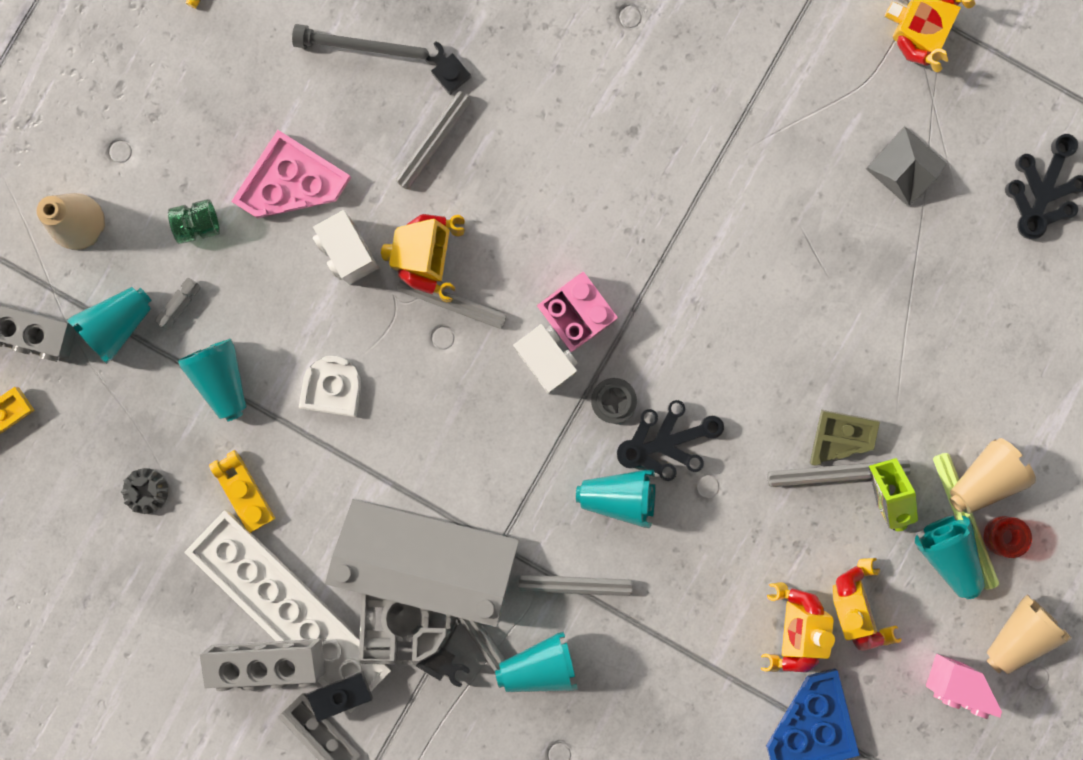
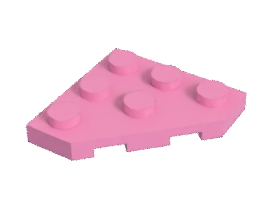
(289, 180)

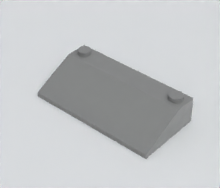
(423, 562)

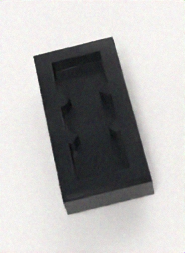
(340, 696)

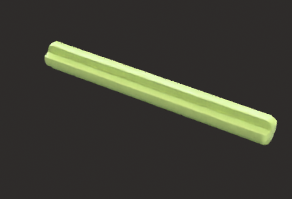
(949, 478)

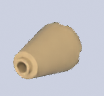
(71, 219)
(992, 478)
(1025, 637)

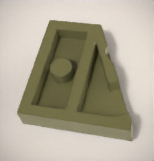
(842, 435)

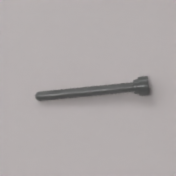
(304, 37)

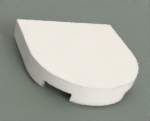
(331, 387)

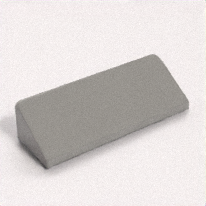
(319, 737)

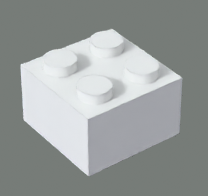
(345, 247)
(545, 358)

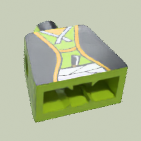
(900, 507)

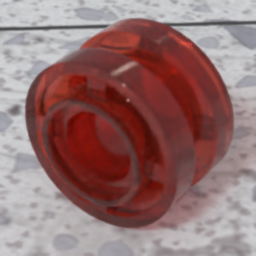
(1020, 540)

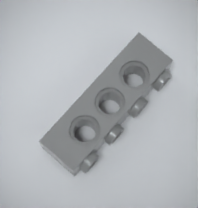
(57, 334)
(304, 654)

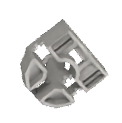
(397, 629)

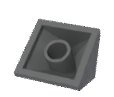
(906, 166)

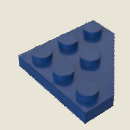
(815, 723)

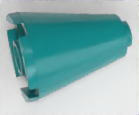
(112, 321)
(217, 378)
(620, 497)
(954, 554)
(538, 668)

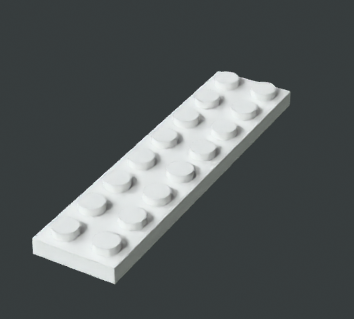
(278, 598)

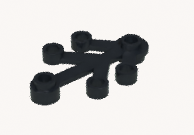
(1044, 191)
(665, 442)

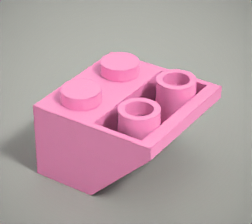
(577, 312)
(962, 686)

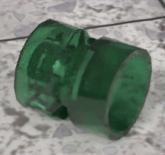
(203, 219)

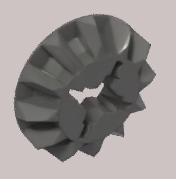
(625, 408)
(157, 487)

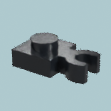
(448, 70)
(441, 664)

